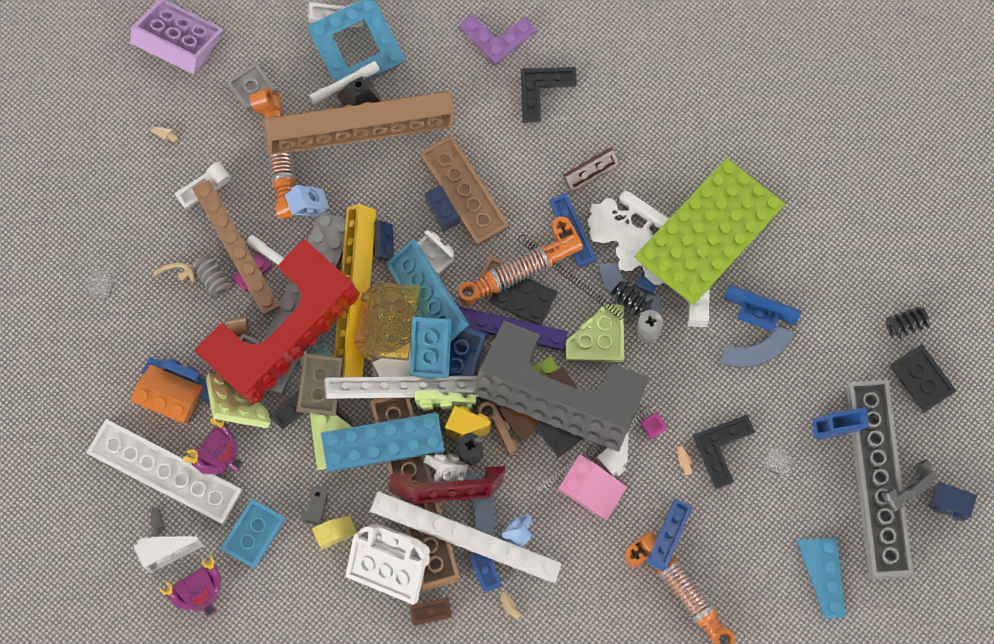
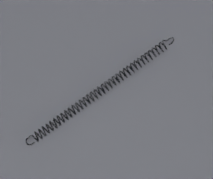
(578, 283)

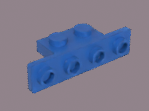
(761, 310)
(189, 373)

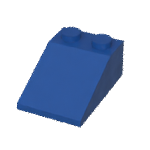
(466, 352)

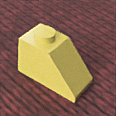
(334, 531)

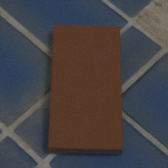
(523, 424)

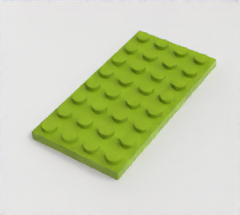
(709, 231)

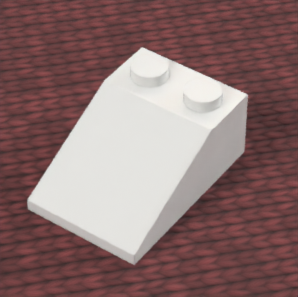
(161, 551)

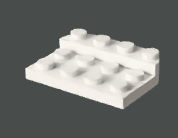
(388, 561)

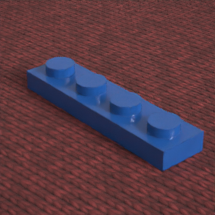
(563, 208)
(669, 534)

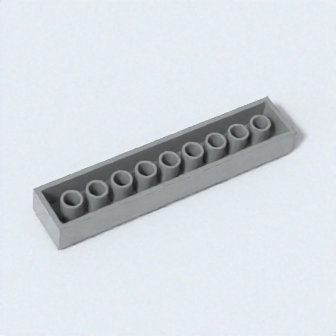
(877, 471)

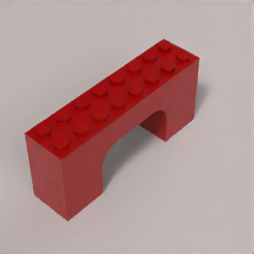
(256, 367)

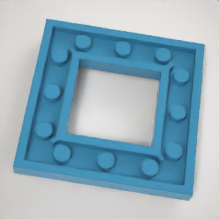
(366, 10)

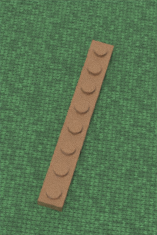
(236, 248)

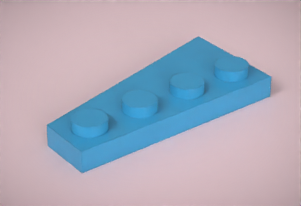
(824, 571)

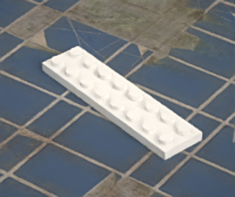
(164, 471)

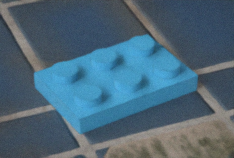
(430, 347)
(253, 533)

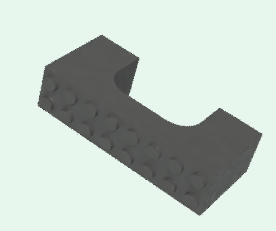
(595, 415)

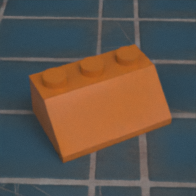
(167, 394)

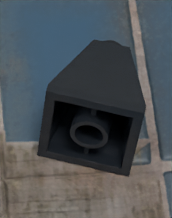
(358, 92)

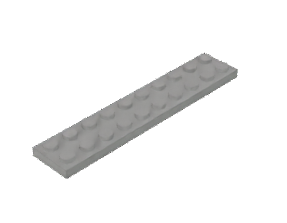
(328, 239)

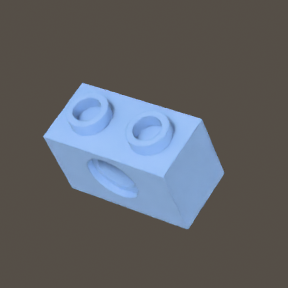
(307, 201)

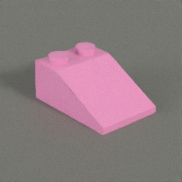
(592, 487)

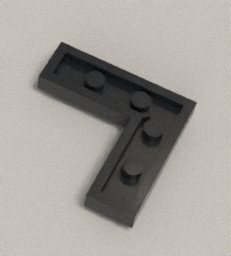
(535, 78)
(288, 412)
(709, 446)

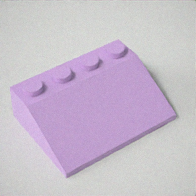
(175, 35)

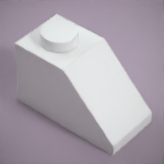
(614, 461)

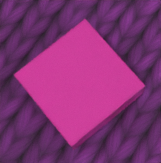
(653, 425)

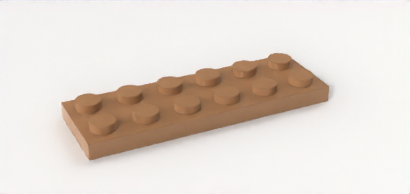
(465, 190)

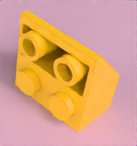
(463, 422)

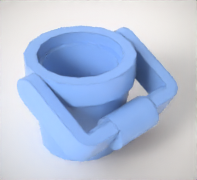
(517, 530)

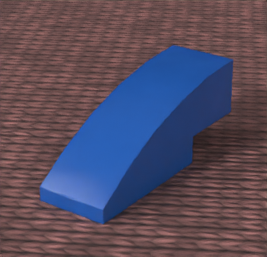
(840, 423)

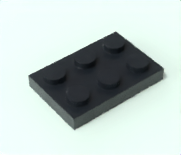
(526, 300)
(923, 378)
(556, 438)

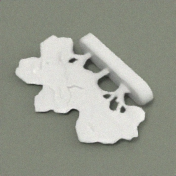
(630, 238)

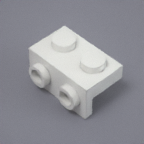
(437, 254)
(447, 466)

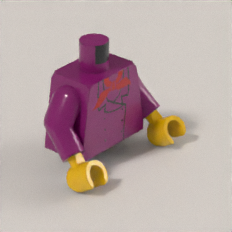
(216, 451)
(197, 589)

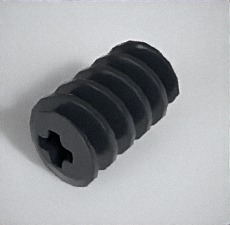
(631, 297)
(907, 321)
(465, 443)

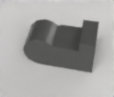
(316, 507)

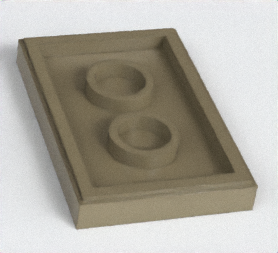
(312, 387)

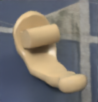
(187, 273)

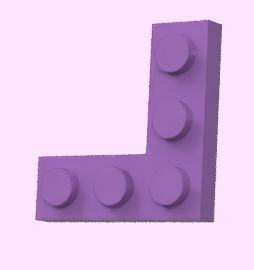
(497, 48)

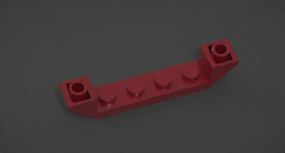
(403, 486)

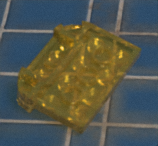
(386, 321)

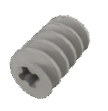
(210, 277)
(649, 326)

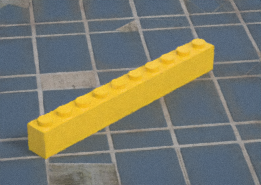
(357, 268)

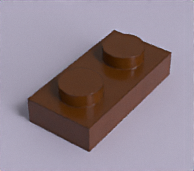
(430, 611)

